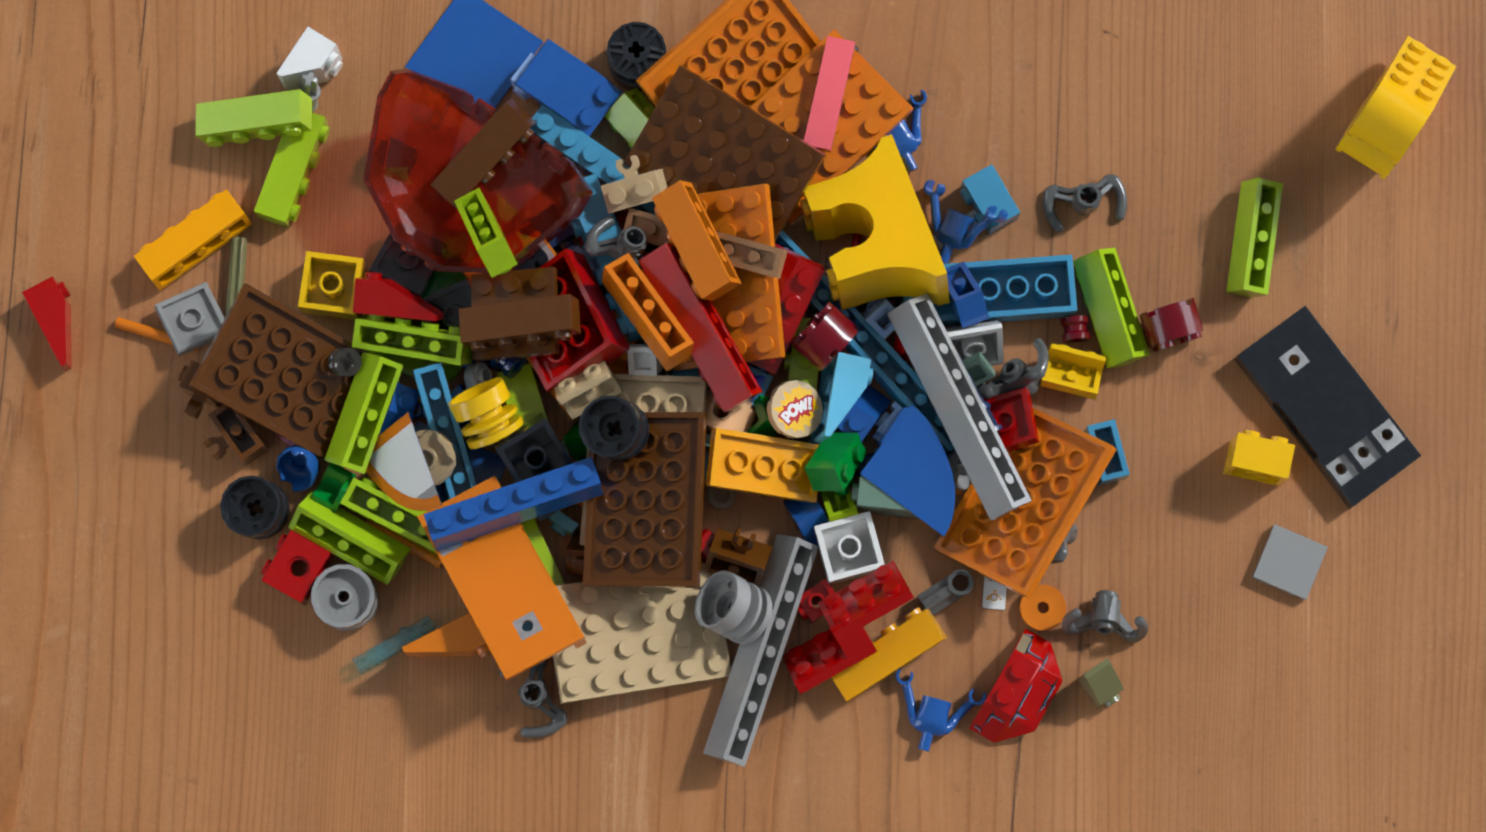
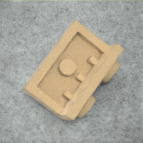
(581, 390)

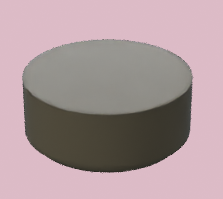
(721, 498)

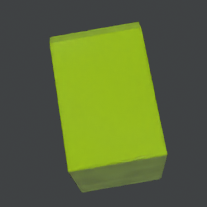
(837, 506)

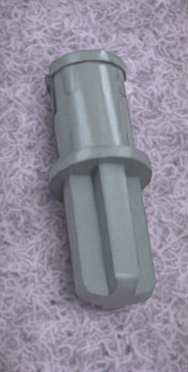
(310, 86)

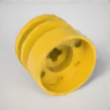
(487, 417)

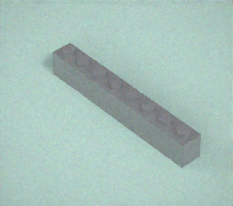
(959, 406)
(759, 661)

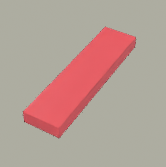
(829, 93)

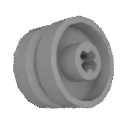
(359, 607)

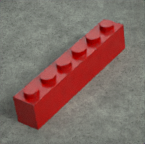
(713, 347)

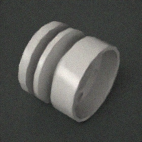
(733, 607)

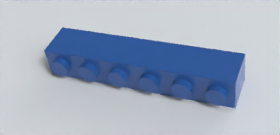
(513, 504)

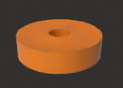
(1043, 621)

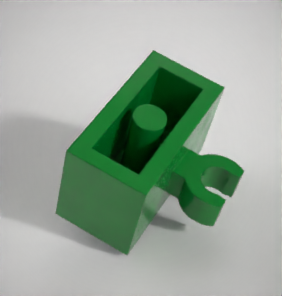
(835, 463)

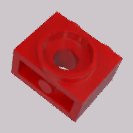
(292, 550)

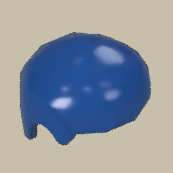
(298, 467)

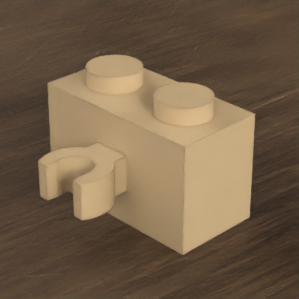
(634, 188)

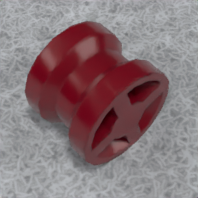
(1075, 329)

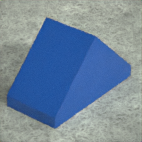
(805, 517)

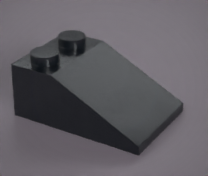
(532, 451)

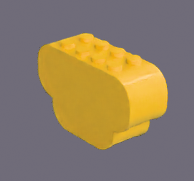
(1397, 107)

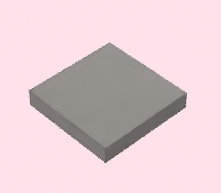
(190, 318)
(1289, 562)

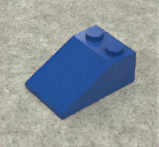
(568, 87)

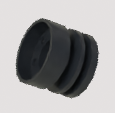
(621, 61)
(598, 433)
(238, 505)

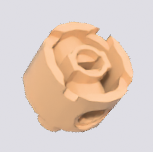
(738, 419)

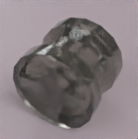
(337, 362)

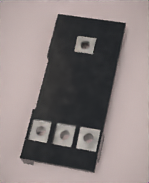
(1327, 406)

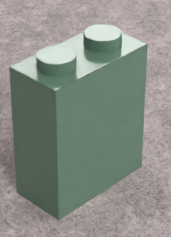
(871, 498)

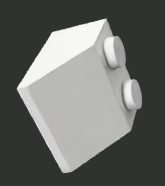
(310, 54)
(982, 337)
(848, 548)

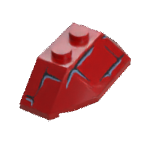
(1020, 691)

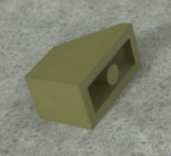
(1102, 684)

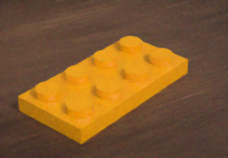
(760, 465)

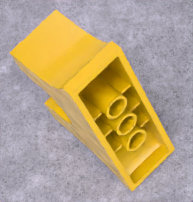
(883, 206)

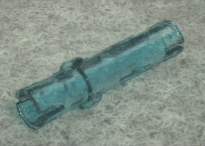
(393, 644)

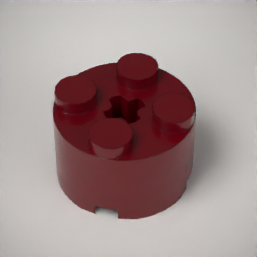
(1172, 323)
(824, 336)

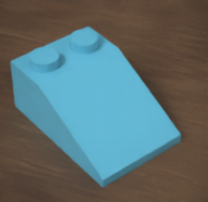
(839, 389)

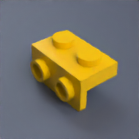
(1073, 371)

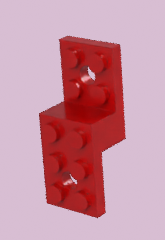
(847, 638)

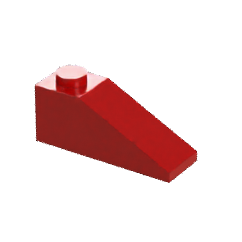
(388, 298)
(53, 313)

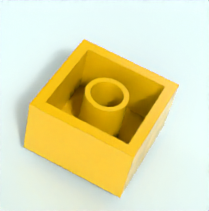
(330, 284)
(1259, 458)

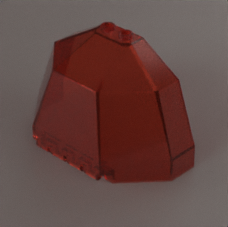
(413, 139)

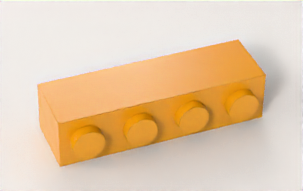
(192, 239)
(893, 652)

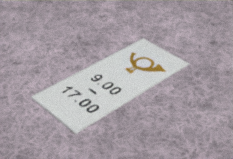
(993, 595)

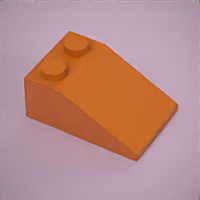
(454, 639)

